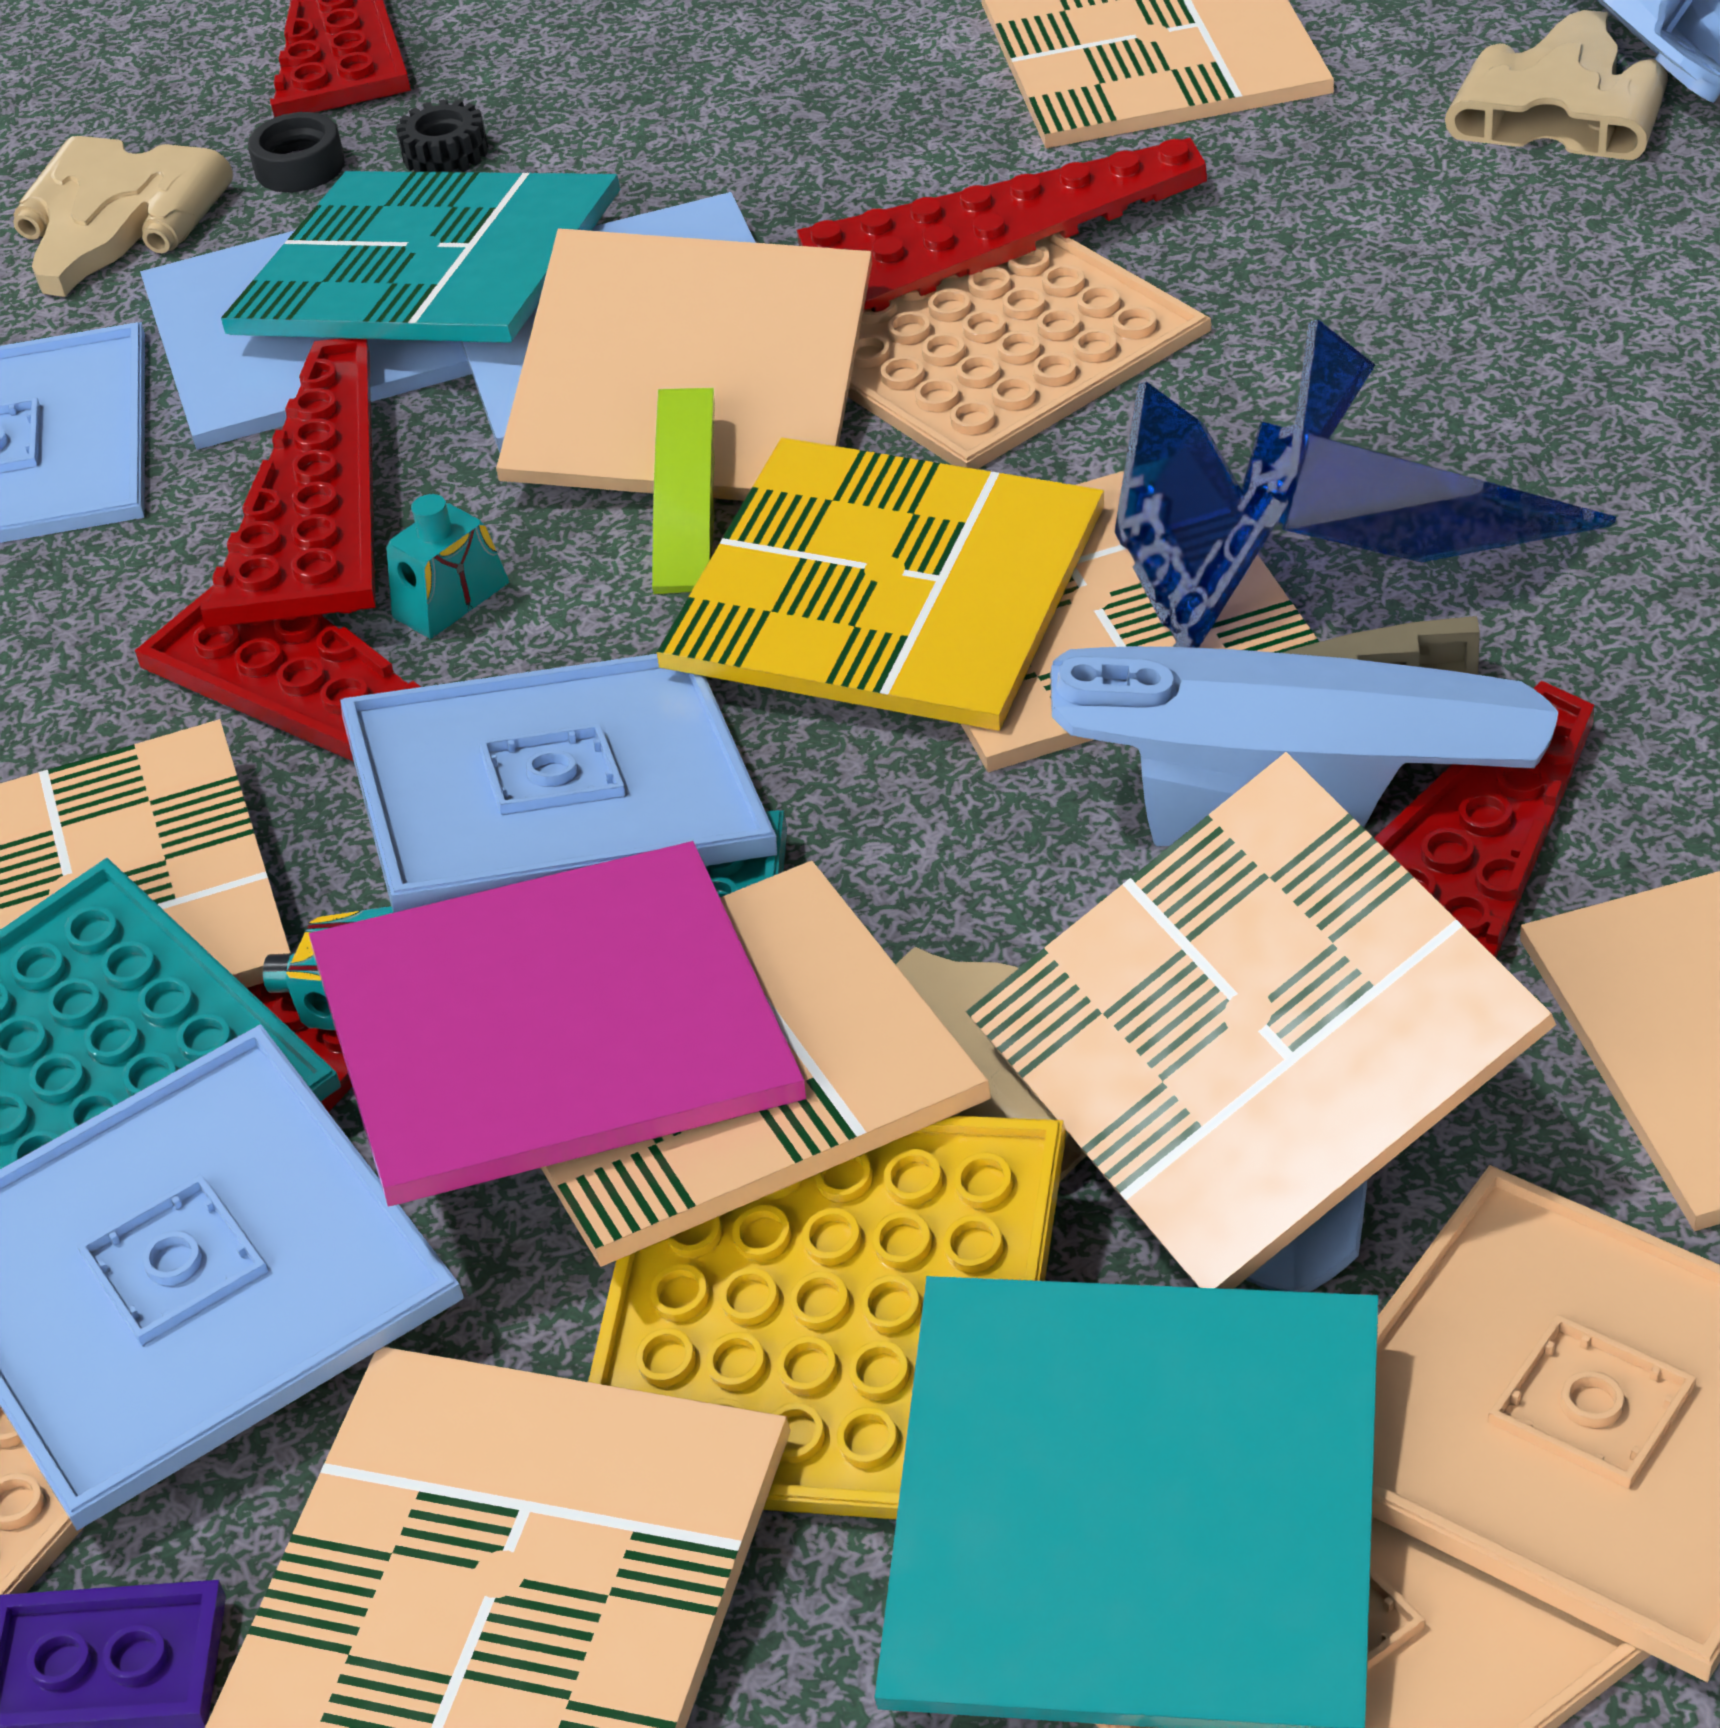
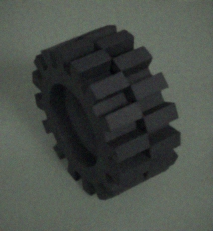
(442, 137)

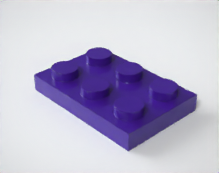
(110, 1656)

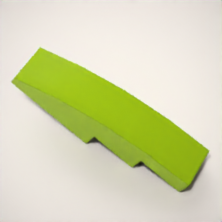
(683, 488)

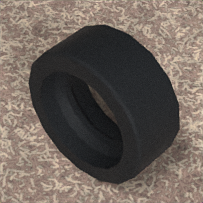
(297, 170)

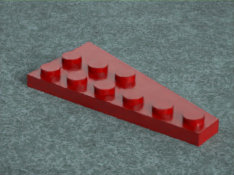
(1483, 826)

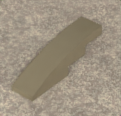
(1428, 644)

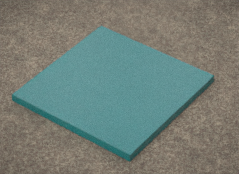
(1135, 1507)

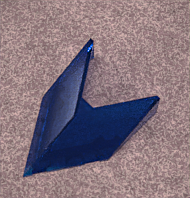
(1409, 506)
(1184, 507)

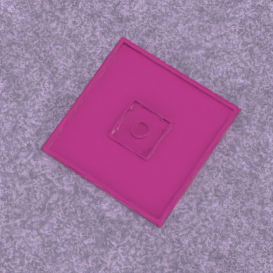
(550, 1022)

